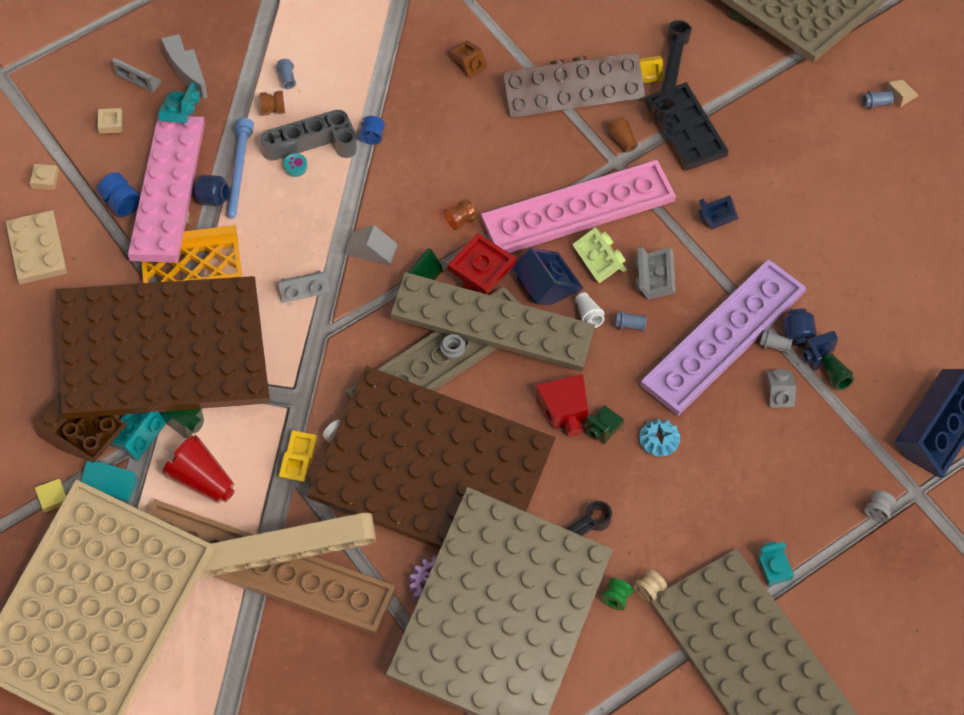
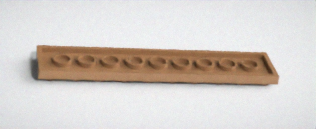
(302, 582)

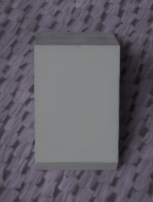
(371, 245)

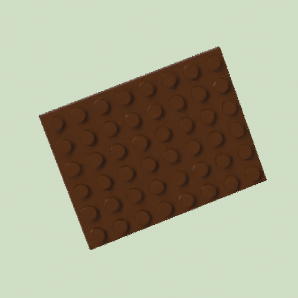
(160, 347)
(416, 452)

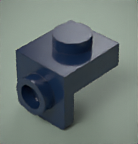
(718, 212)

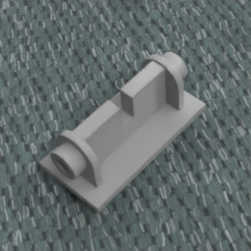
(303, 287)

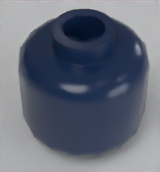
(211, 190)
(799, 326)

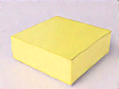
(51, 495)

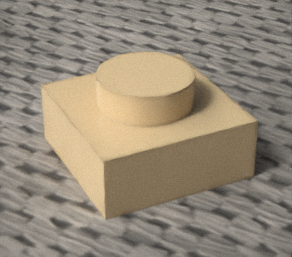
(110, 120)
(44, 177)

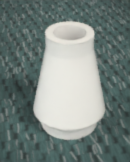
(589, 310)

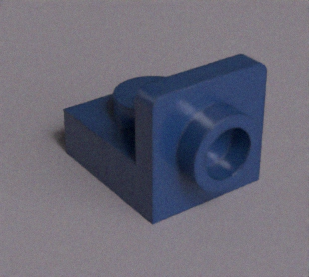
(819, 347)

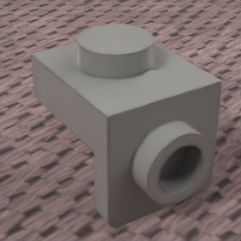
(781, 388)

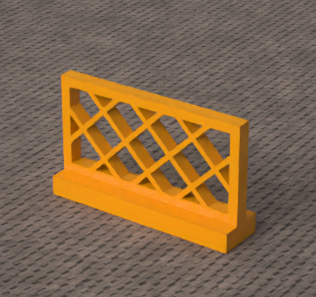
(197, 241)

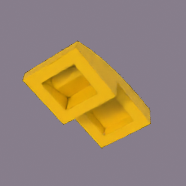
(298, 456)

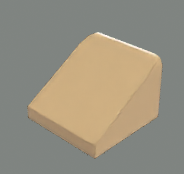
(902, 92)

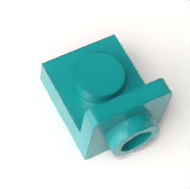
(774, 563)

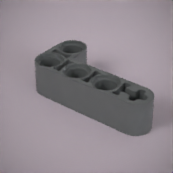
(309, 134)

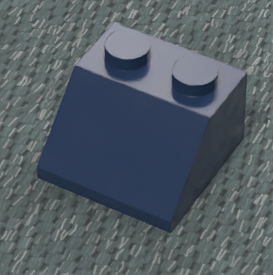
(546, 276)

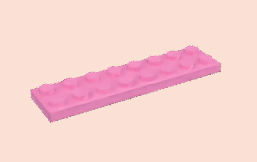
(166, 191)
(578, 207)

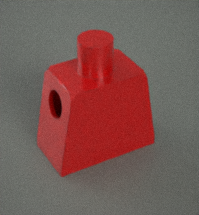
(564, 403)

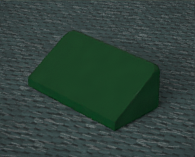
(427, 266)

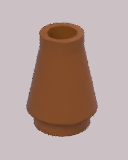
(622, 133)

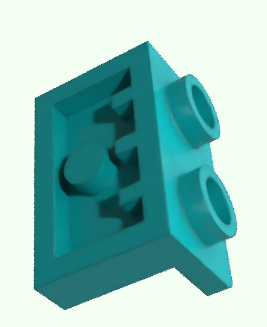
(179, 105)
(139, 433)

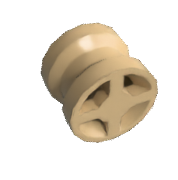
(649, 585)

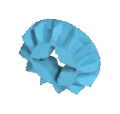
(652, 444)

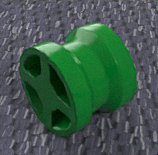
(617, 593)

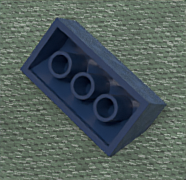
(937, 425)

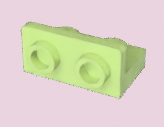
(599, 255)

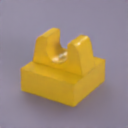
(652, 69)

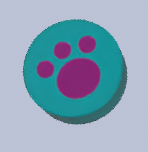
(295, 164)

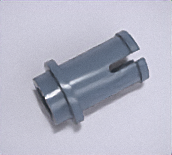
(285, 69)
(877, 99)
(630, 321)

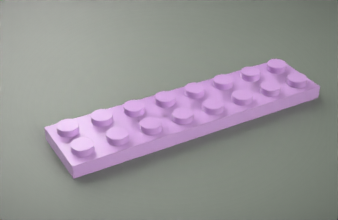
(722, 337)

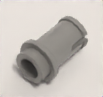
(775, 341)

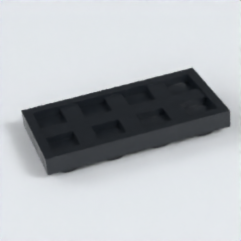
(691, 130)

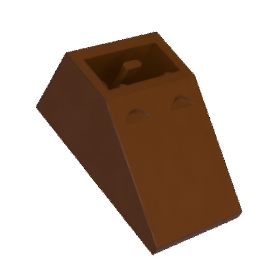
(77, 436)

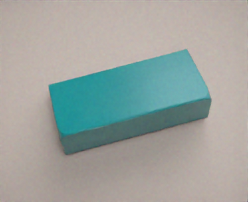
(110, 480)

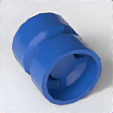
(118, 194)

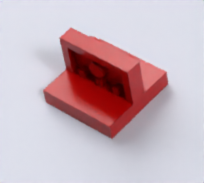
(481, 264)

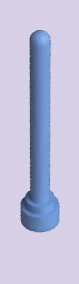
(243, 129)

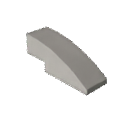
(184, 63)

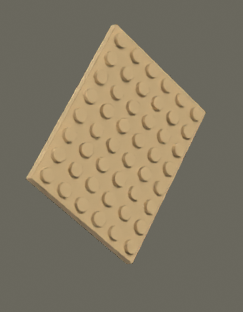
(96, 605)

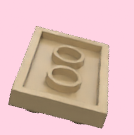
(36, 247)

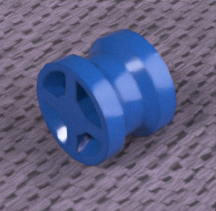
(371, 130)

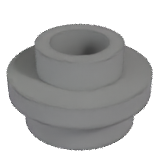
(452, 340)

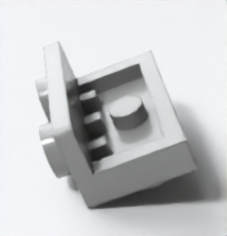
(655, 273)

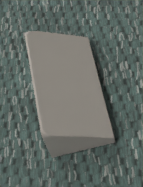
(135, 75)

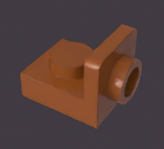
(470, 57)

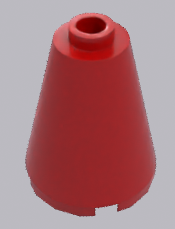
(199, 471)

